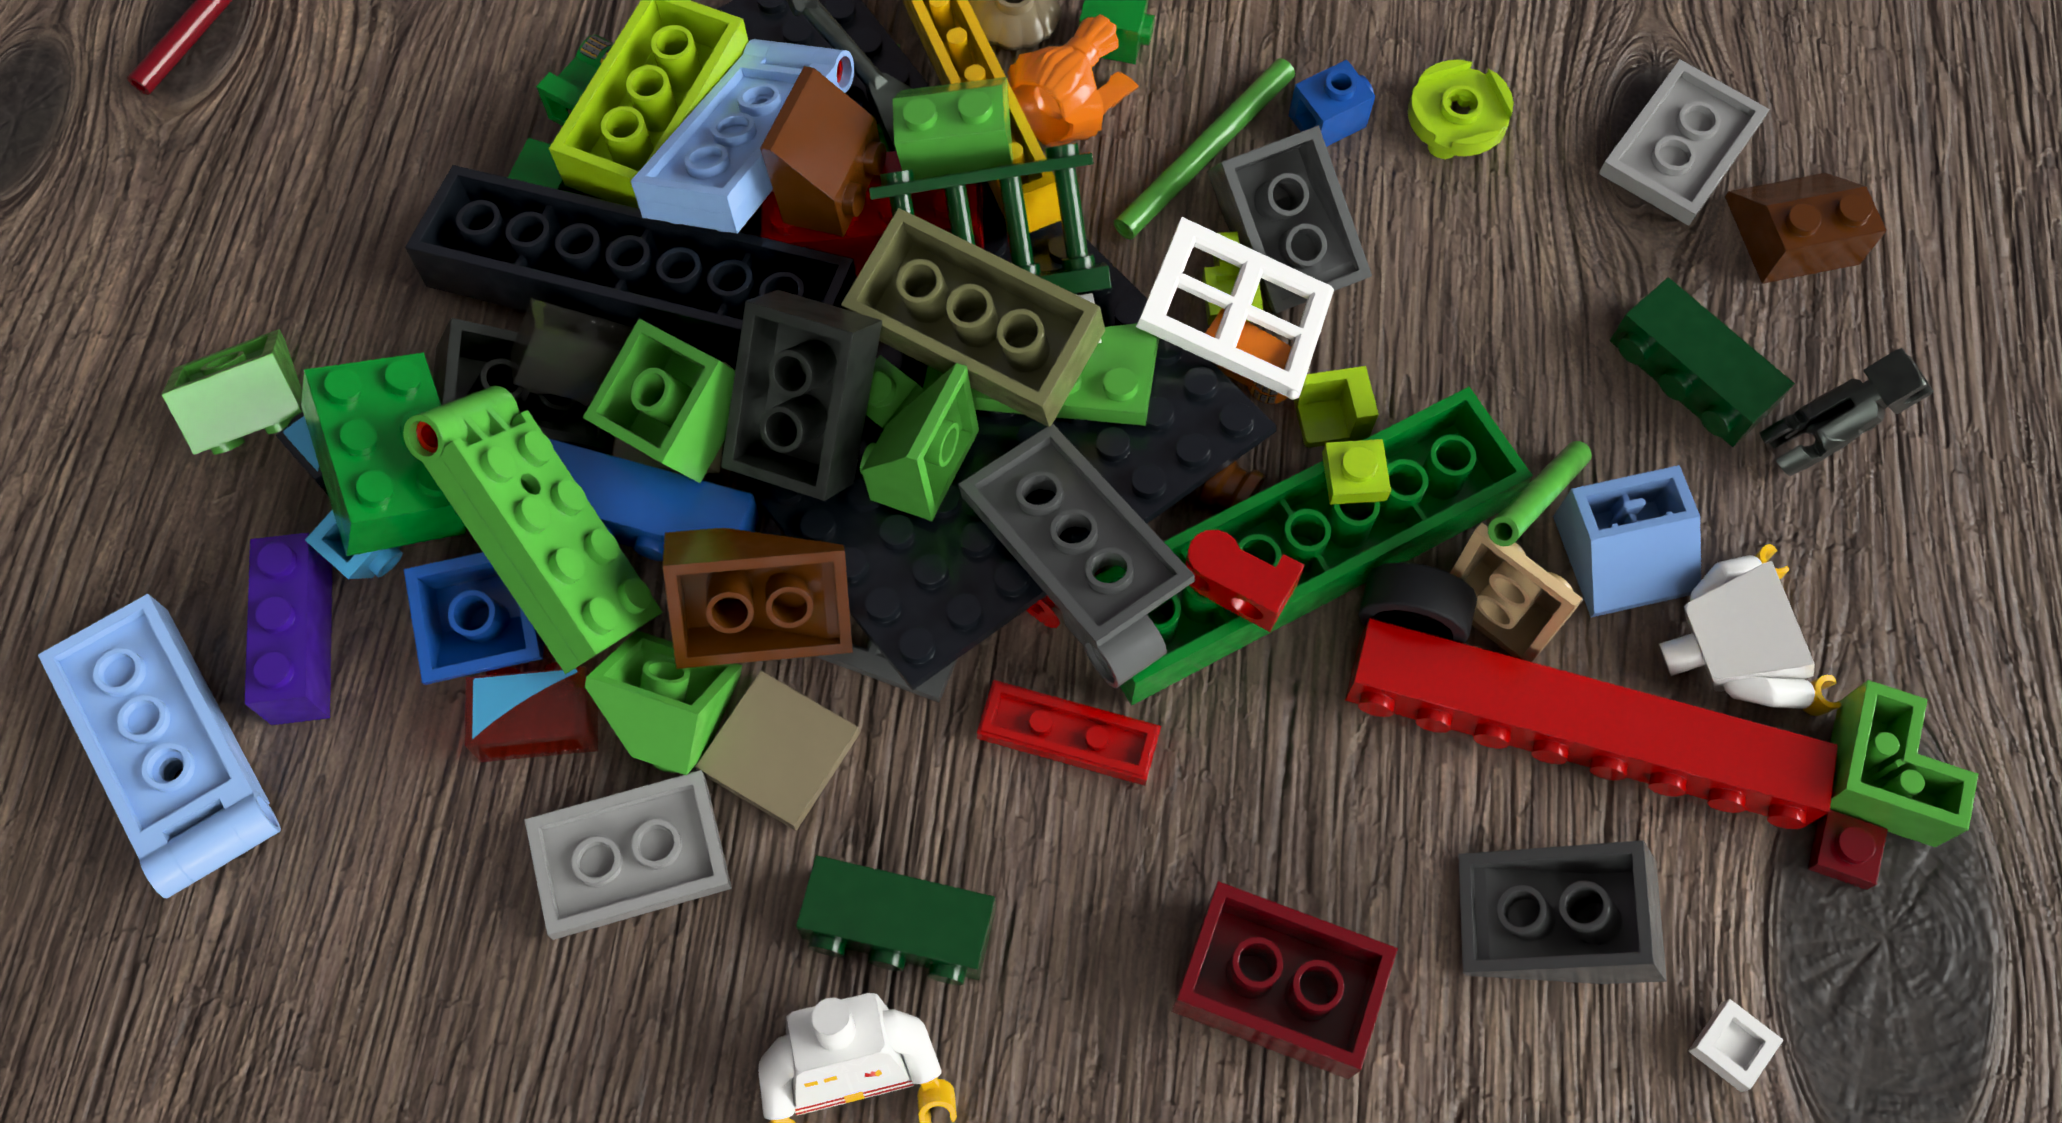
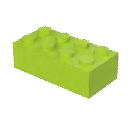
(643, 92)

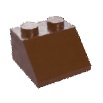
(822, 155)
(1806, 225)

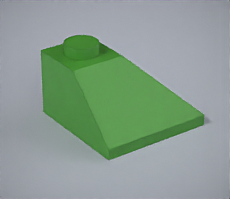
(923, 447)
(661, 710)

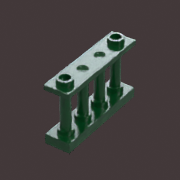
(1079, 268)

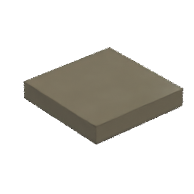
(778, 750)

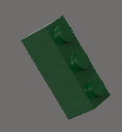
(1700, 362)
(896, 920)

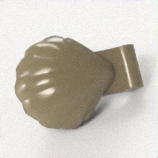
(1017, 22)

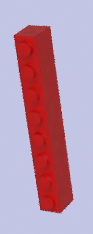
(1593, 725)

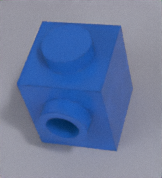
(1334, 100)

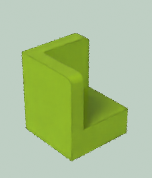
(1336, 407)

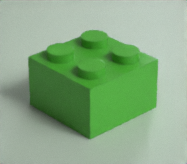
(666, 400)

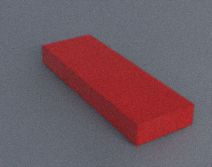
(1068, 732)

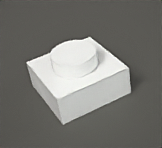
(1735, 1045)

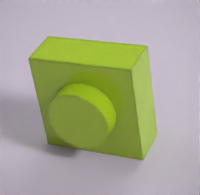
(1356, 471)

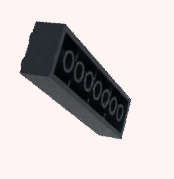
(601, 258)

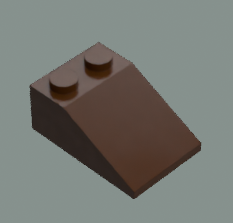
(754, 597)

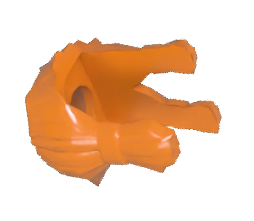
(1059, 86)

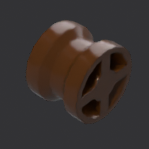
(1231, 486)

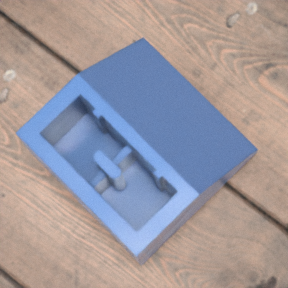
(1632, 540)

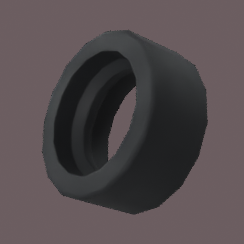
(1419, 600)

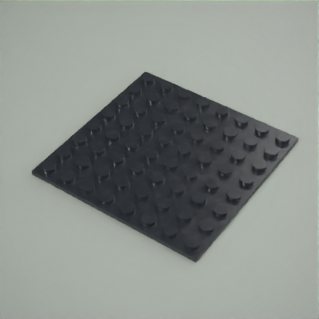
(949, 582)

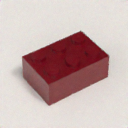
(1285, 980)

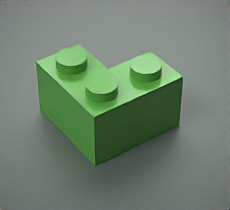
(1886, 779)

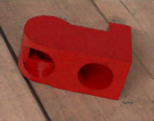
(1240, 579)

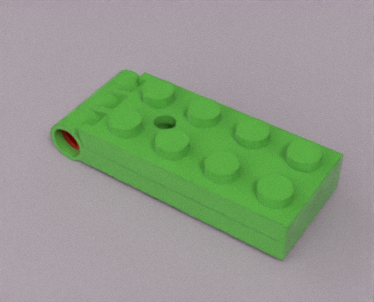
(532, 523)

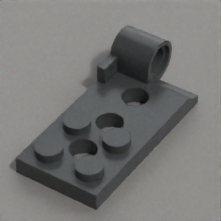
(1102, 616)

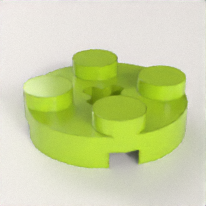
(1456, 133)

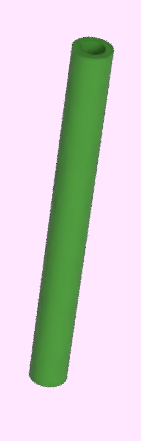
(1204, 149)
(1539, 494)

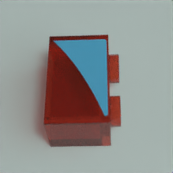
(529, 714)

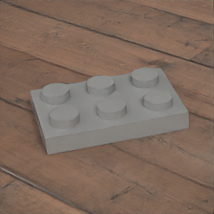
(1683, 142)
(627, 854)

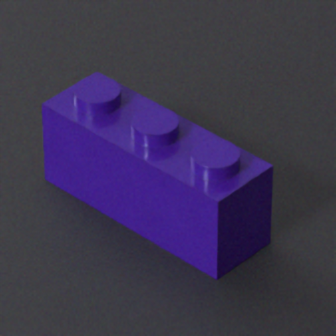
(288, 630)

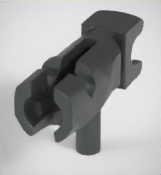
(1848, 411)

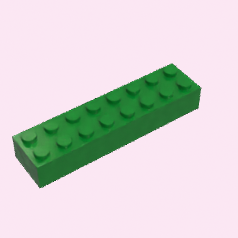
(1444, 476)

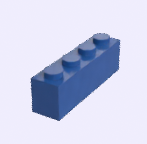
(646, 501)

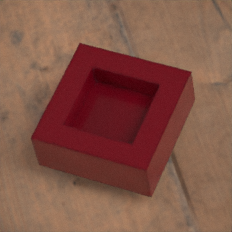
(1848, 849)

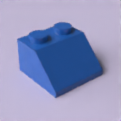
(466, 620)

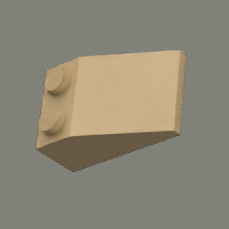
(1516, 598)

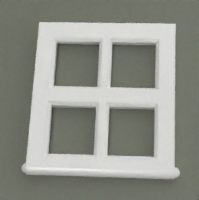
(1237, 308)

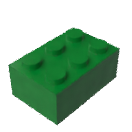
(371, 478)

